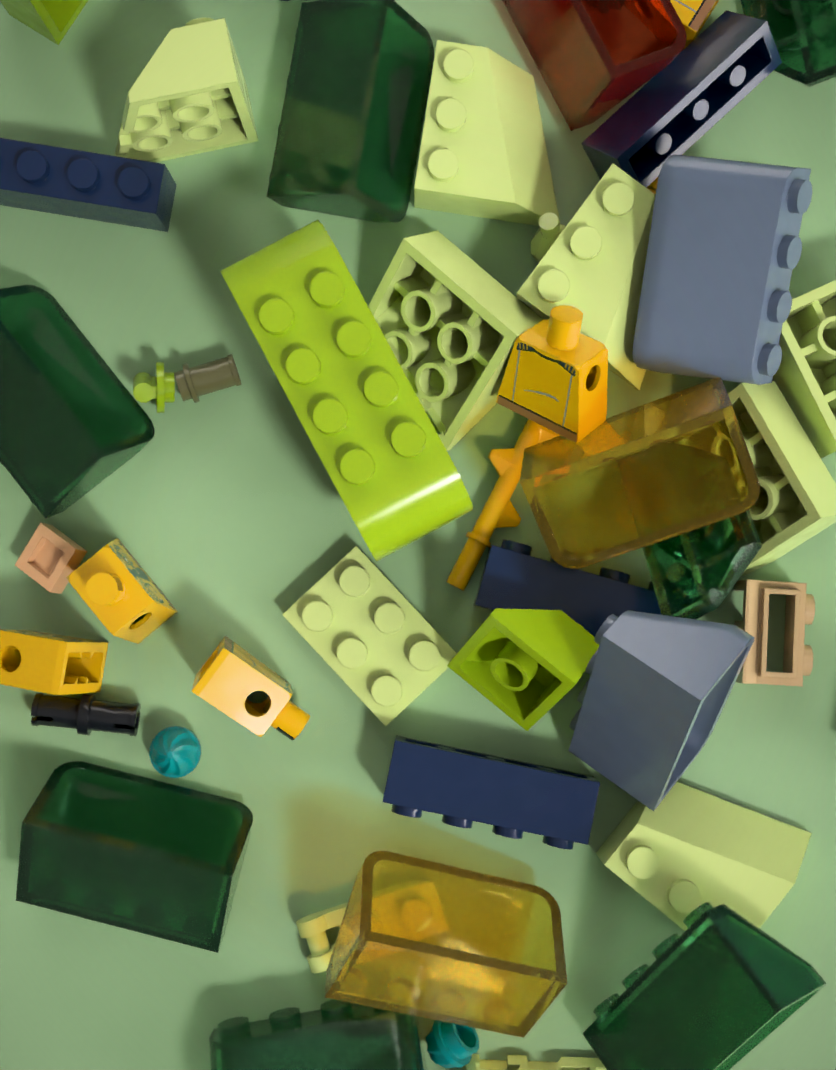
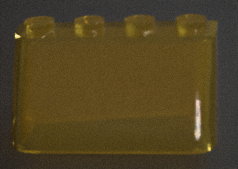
(641, 477)
(448, 945)

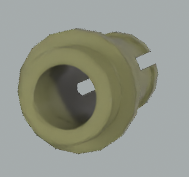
(207, 378)

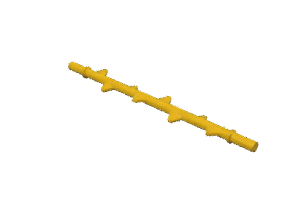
(498, 509)

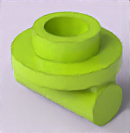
(155, 387)

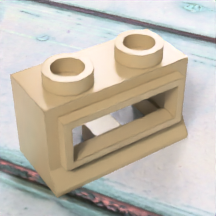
(798, 613)

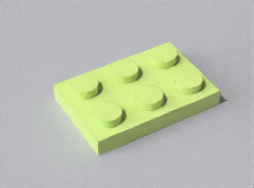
(370, 635)

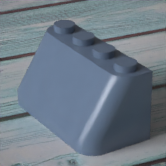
(720, 268)
(654, 698)

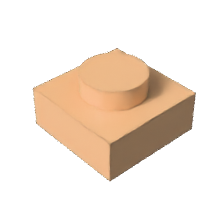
(50, 558)

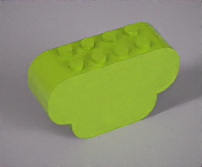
(348, 390)

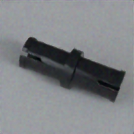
(85, 714)

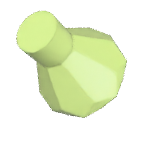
(546, 235)

